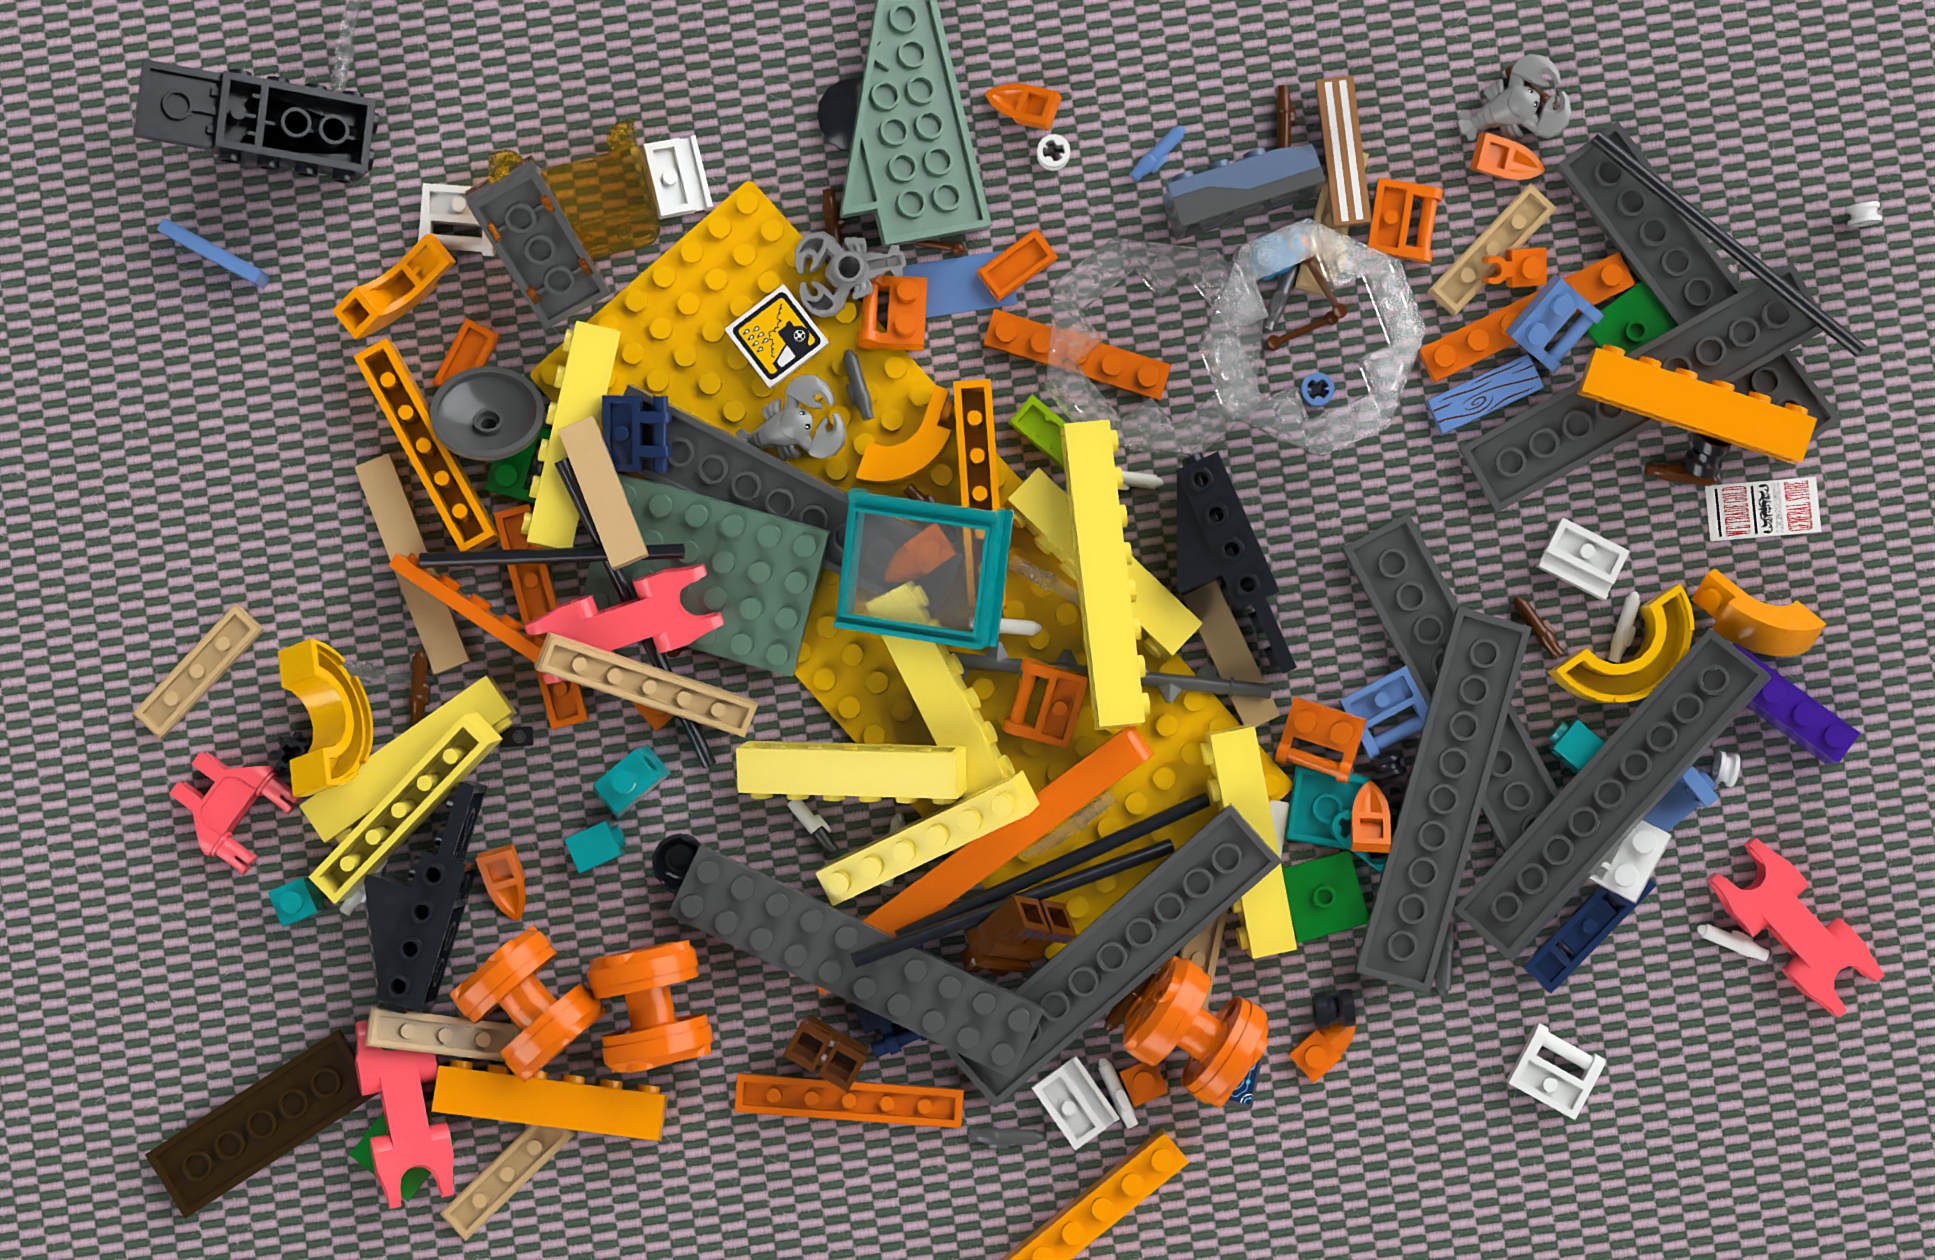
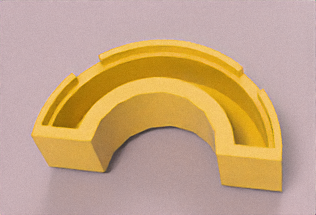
(1666, 641)
(337, 713)

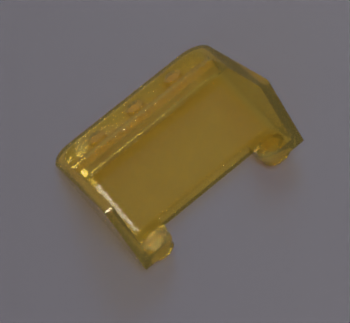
(602, 194)

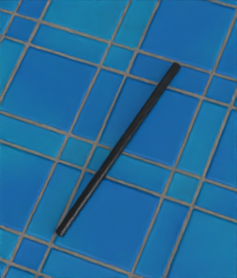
(1728, 244)
(625, 594)
(1065, 862)
(1039, 892)

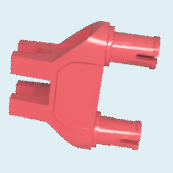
(227, 804)

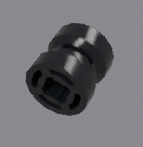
(1705, 456)
(1325, 1012)

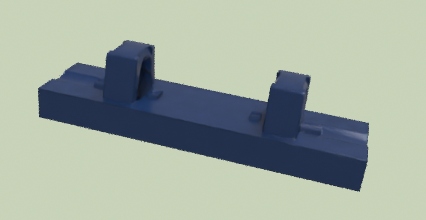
(1581, 934)

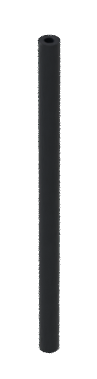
(538, 556)

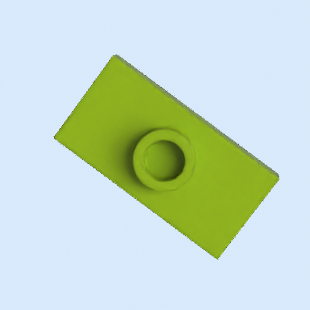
(1040, 428)

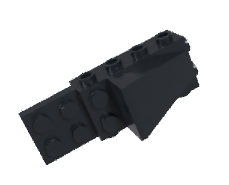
(257, 120)
(1207, 554)
(419, 919)

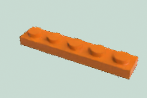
(1103, 364)
(473, 607)

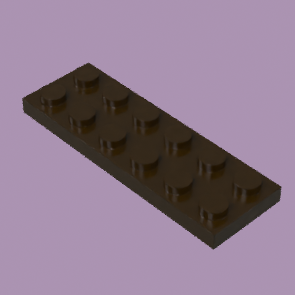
(259, 1124)

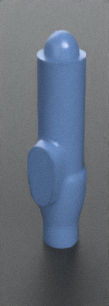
(1157, 155)

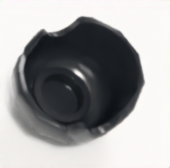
(673, 859)

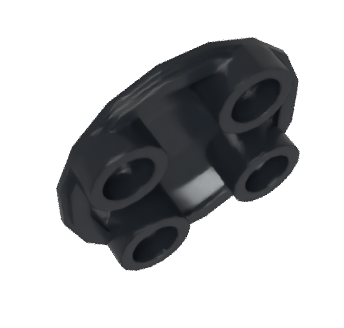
(838, 112)

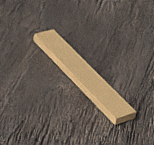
(402, 536)
(645, 684)

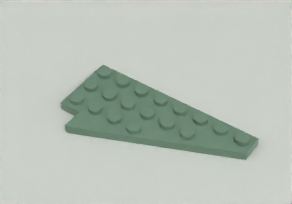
(910, 133)

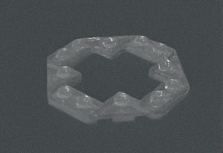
(1074, 337)
(1383, 370)

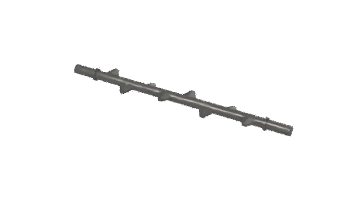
(1168, 684)

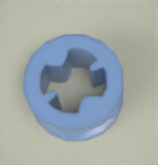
(1315, 378)

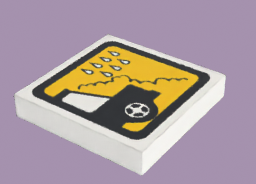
(777, 336)

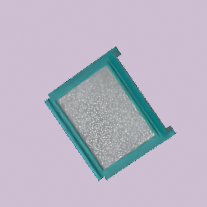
(923, 570)

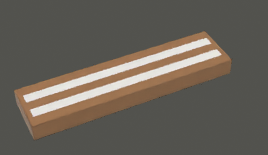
(1343, 152)

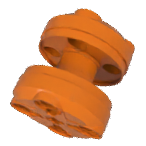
(511, 982)
(655, 1031)
(1218, 1045)

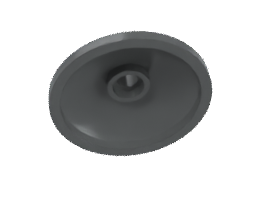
(484, 400)

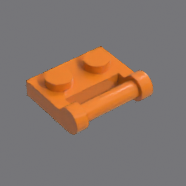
(1392, 216)
(905, 314)
(1057, 707)
(1325, 728)

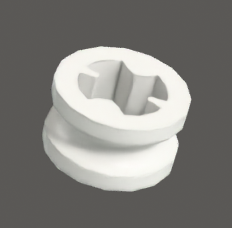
(1047, 162)
(1863, 214)
(1725, 769)

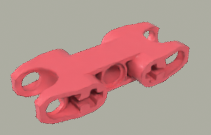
(653, 614)
(1815, 949)
(409, 1137)

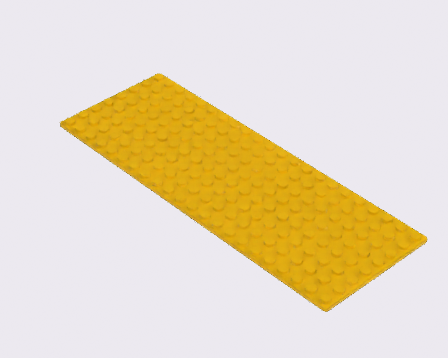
(679, 349)

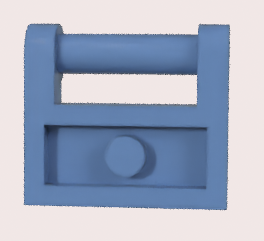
(1546, 316)
(1383, 700)

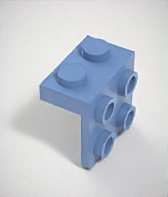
(1687, 794)

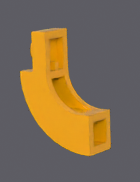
(396, 291)
(908, 459)
(1754, 624)

